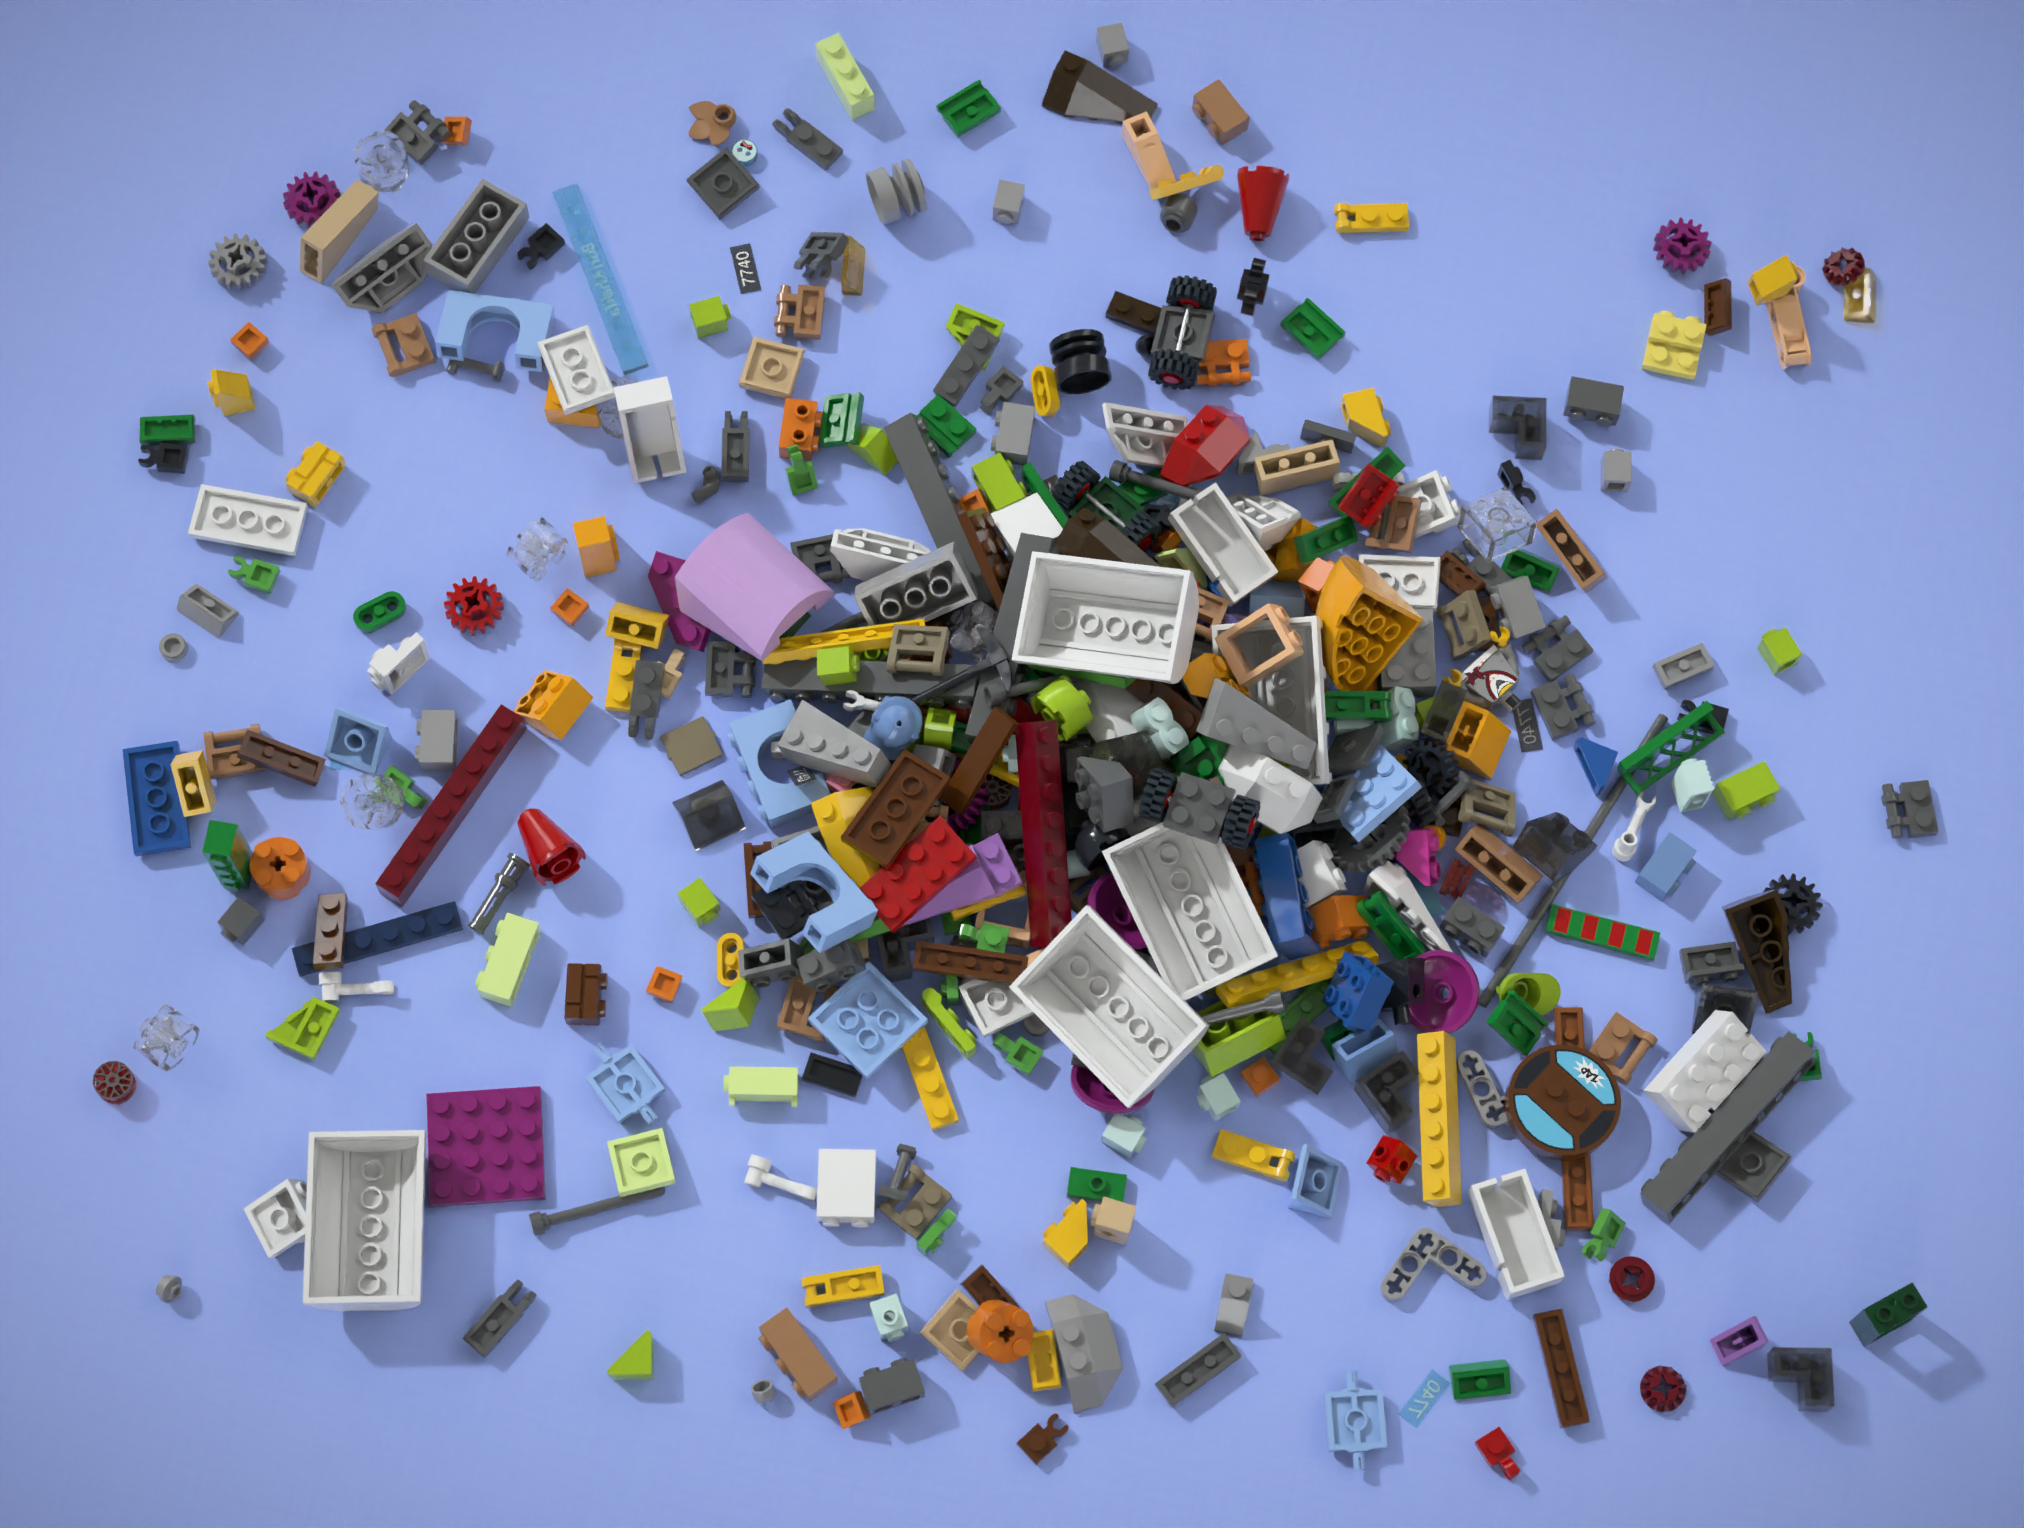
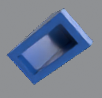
(1596, 762)

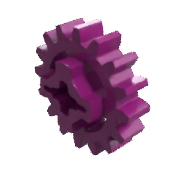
(298, 198)
(1685, 243)

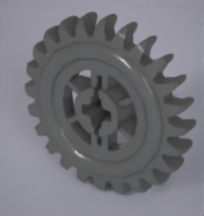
(1371, 852)

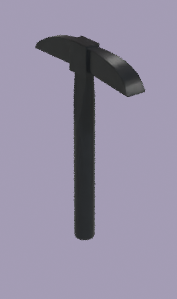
(996, 659)

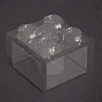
(1497, 524)

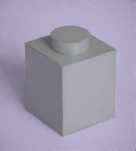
(1112, 45)
(1008, 202)
(1616, 470)

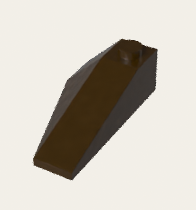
(1089, 91)
(1096, 538)
(1762, 940)

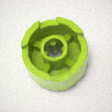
(1066, 705)

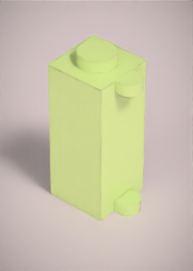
(762, 1084)

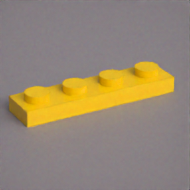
(929, 1081)

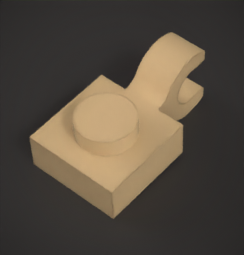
(671, 675)

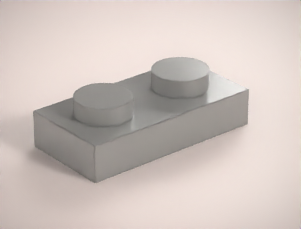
(1683, 666)

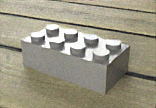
(476, 238)
(918, 589)

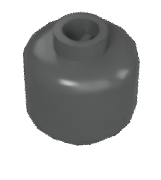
(1178, 213)

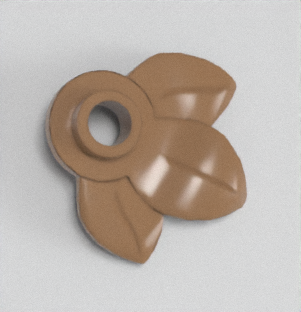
(708, 122)

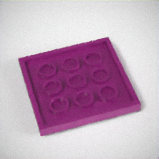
(485, 1146)

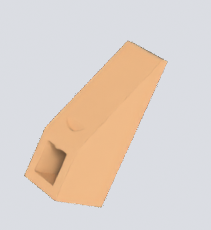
(1147, 149)

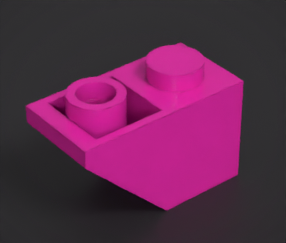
(1419, 855)

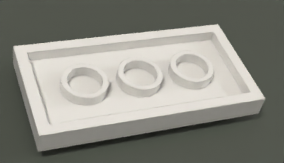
(248, 520)

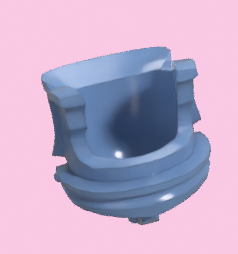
(884, 730)

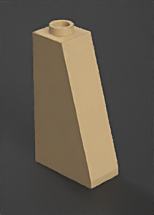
(336, 230)

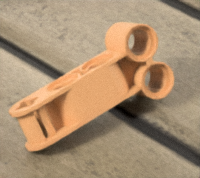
(1789, 326)

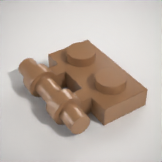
(809, 311)

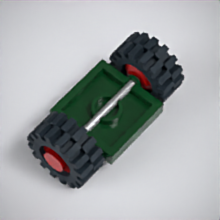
(1082, 489)

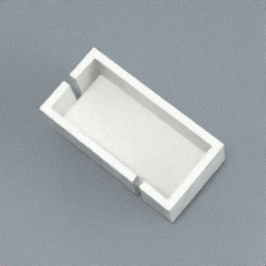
(650, 428)
(1222, 544)
(1705, 1071)
(1515, 1234)

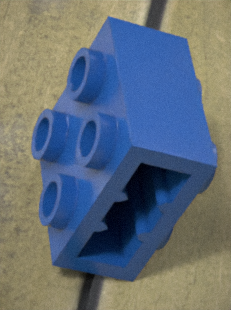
(1357, 992)

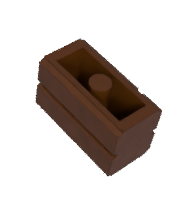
(584, 994)

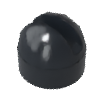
(1144, 345)

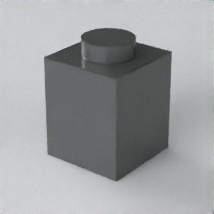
(240, 922)

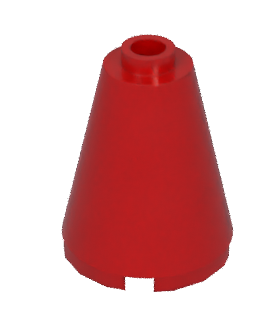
(1261, 199)
(549, 848)

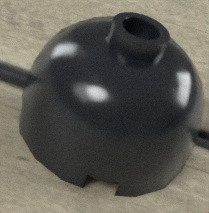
(1093, 841)

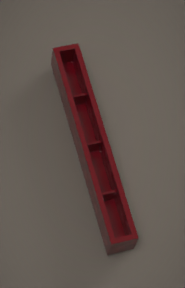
(451, 805)
(1043, 830)

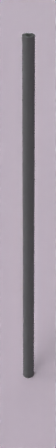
(1557, 885)

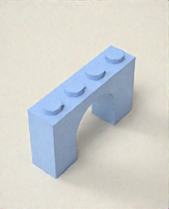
(467, 311)
(777, 801)
(807, 860)

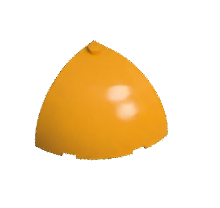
(1361, 624)

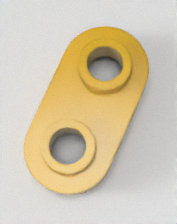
(1044, 391)
(728, 962)

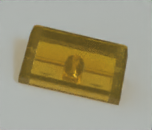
(853, 268)
(1861, 299)

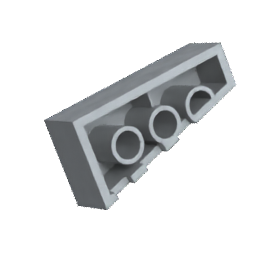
(1245, 724)
(829, 747)

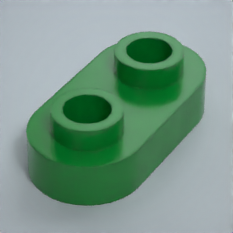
(378, 610)

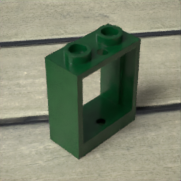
(1888, 1314)

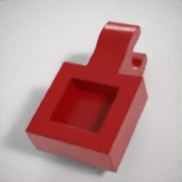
(1496, 1450)

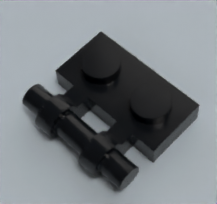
(781, 913)

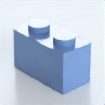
(1666, 866)
(1364, 1051)

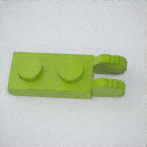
(948, 1022)

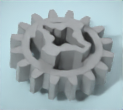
(239, 264)

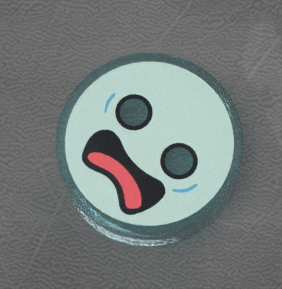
(745, 152)

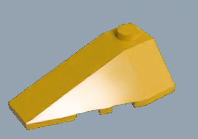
(833, 817)

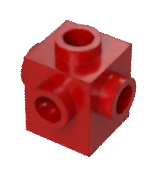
(1391, 1160)

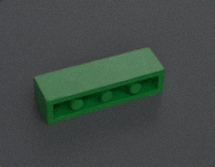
(228, 855)

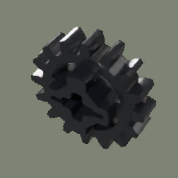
(1253, 286)
(1432, 765)
(1420, 807)
(1802, 903)

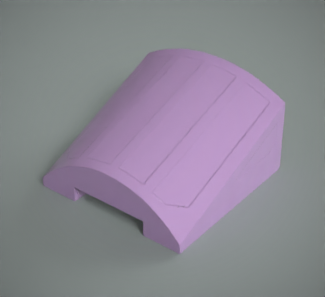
(747, 586)

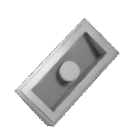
(206, 610)

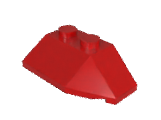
(1205, 446)

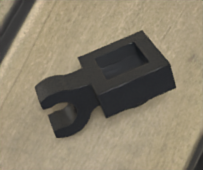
(1513, 479)

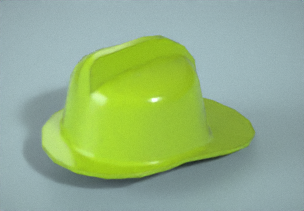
(1537, 989)

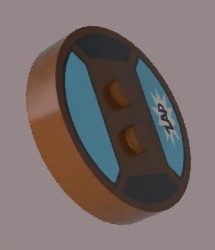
(1562, 1102)

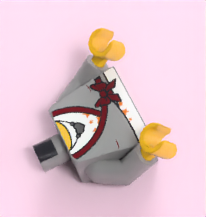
(1491, 676)

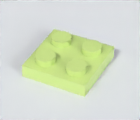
(641, 1162)

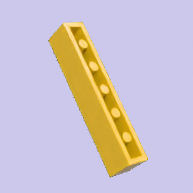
(1439, 1119)

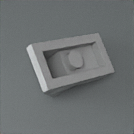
(1254, 449)
(1233, 1304)

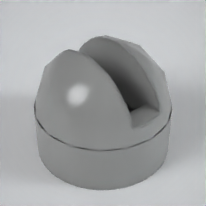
(763, 1391)

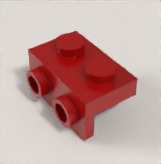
(1369, 496)

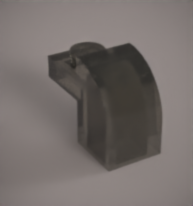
(1444, 711)

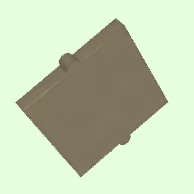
(691, 746)

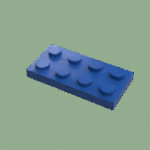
(154, 800)

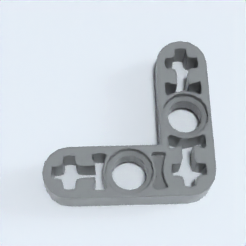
(1481, 1104)
(1433, 1255)

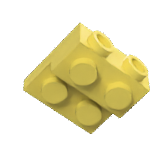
(1674, 345)

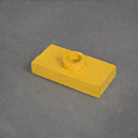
(1043, 1362)

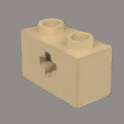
(1113, 1220)

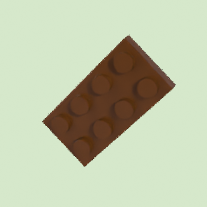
(987, 549)
(895, 809)

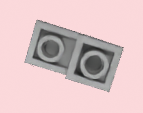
(1548, 1209)

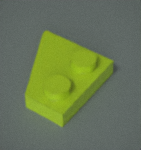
(964, 320)
(307, 1028)

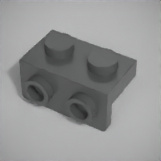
(1711, 963)

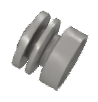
(900, 189)

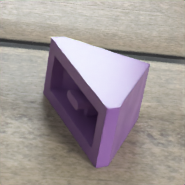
(1739, 1341)

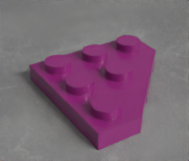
(662, 579)

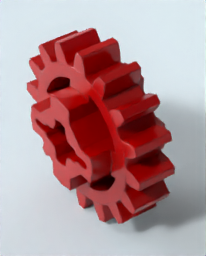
(469, 595)

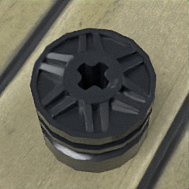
(1080, 361)

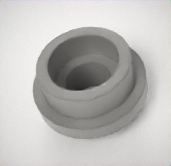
(169, 1288)

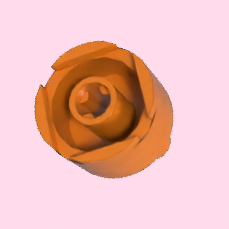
(275, 853)
(1000, 1331)

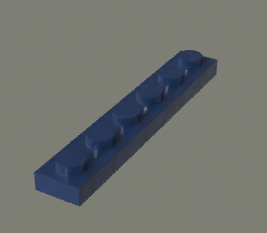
(388, 935)

